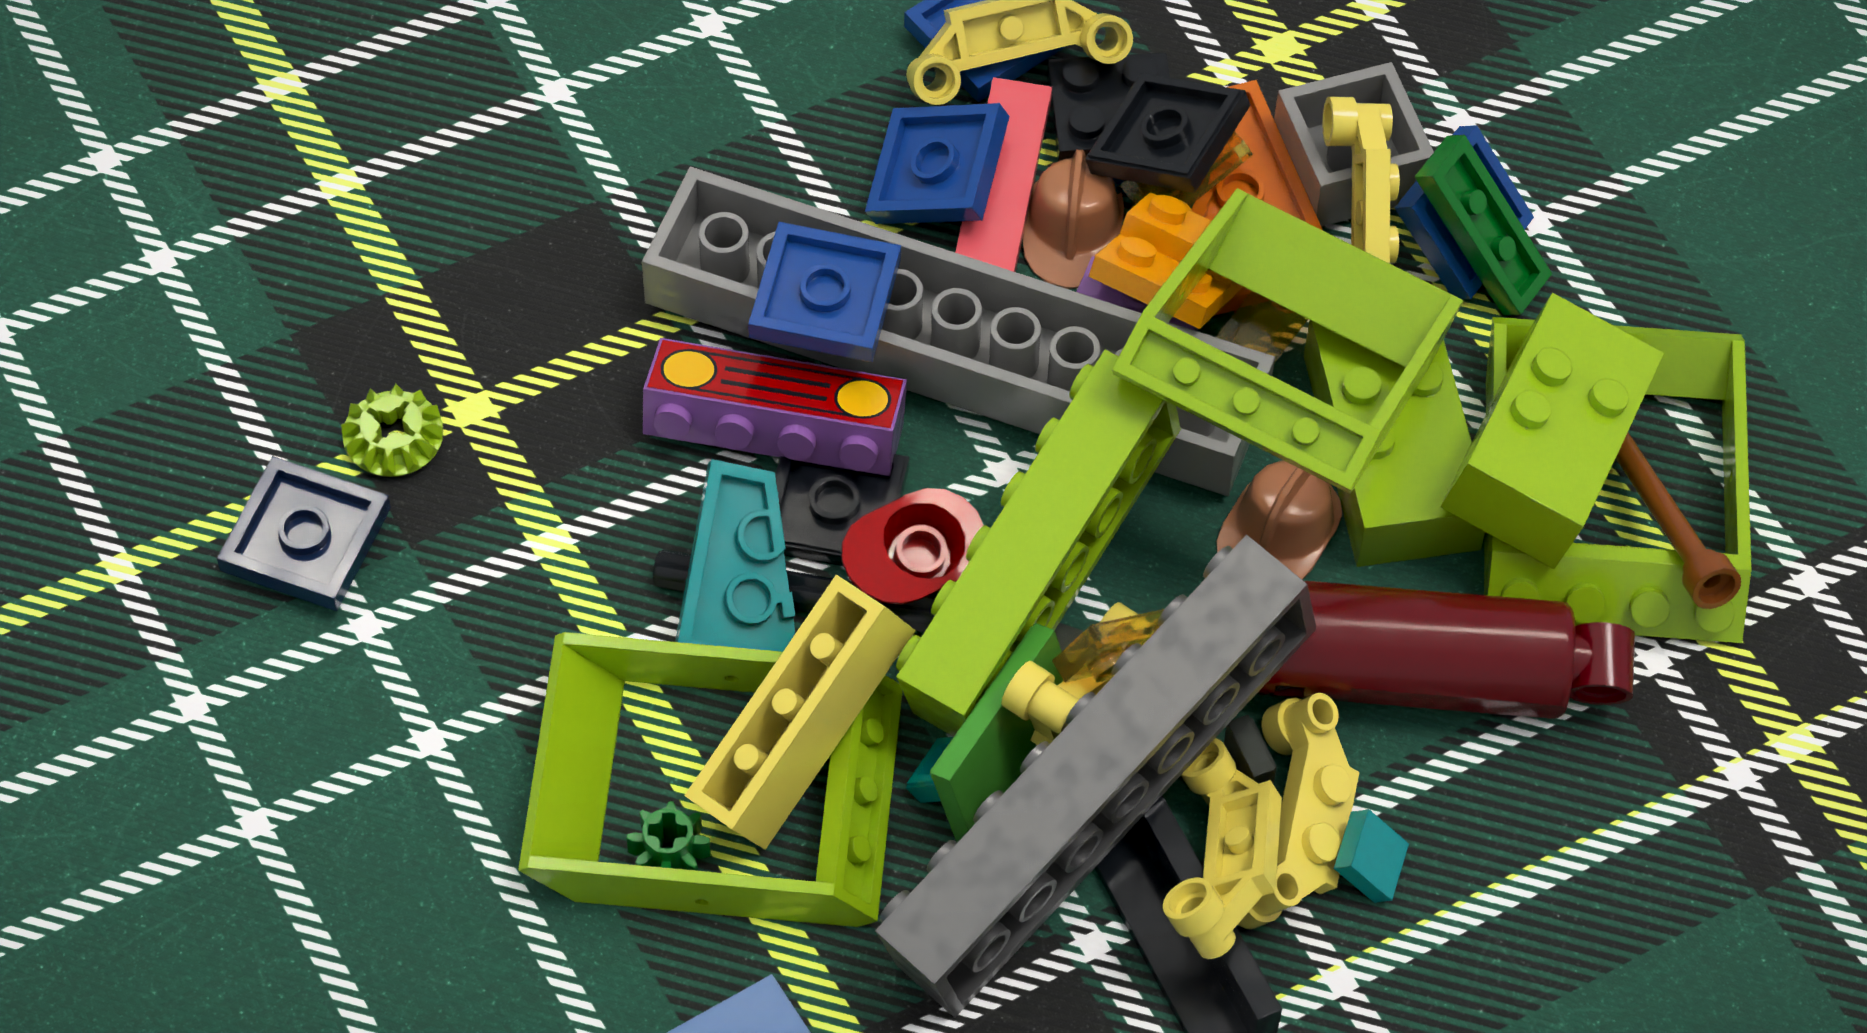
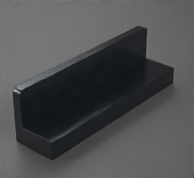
(1203, 993)

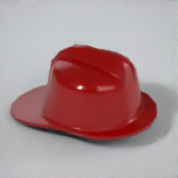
(910, 545)

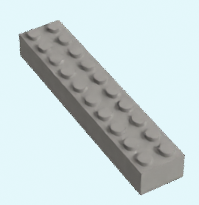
(951, 323)

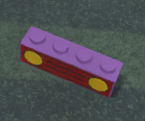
(774, 406)

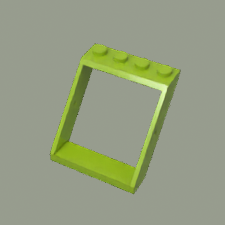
(1318, 280)
(1637, 583)
(576, 769)

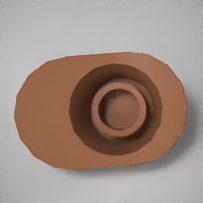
(1070, 221)
(1286, 515)

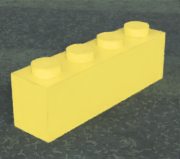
(800, 712)

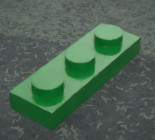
(1483, 224)

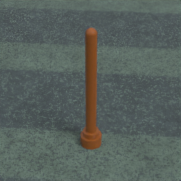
(1706, 573)

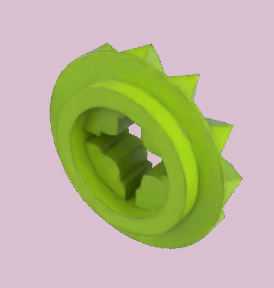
(398, 452)

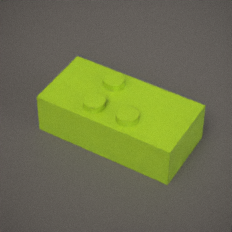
(1553, 431)
(1399, 496)

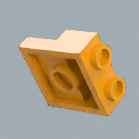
(1149, 249)

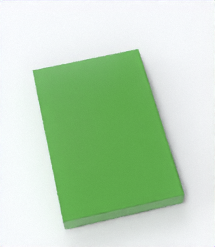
(992, 739)

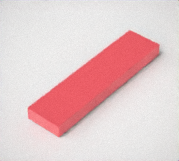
(1001, 231)

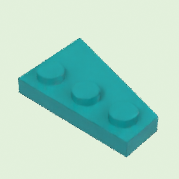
(737, 564)

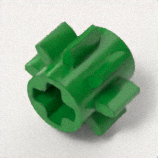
(665, 827)

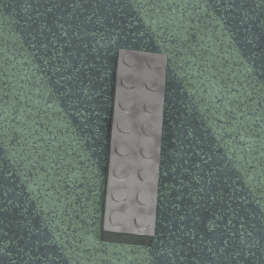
(1097, 774)

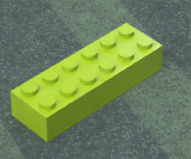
(1041, 543)

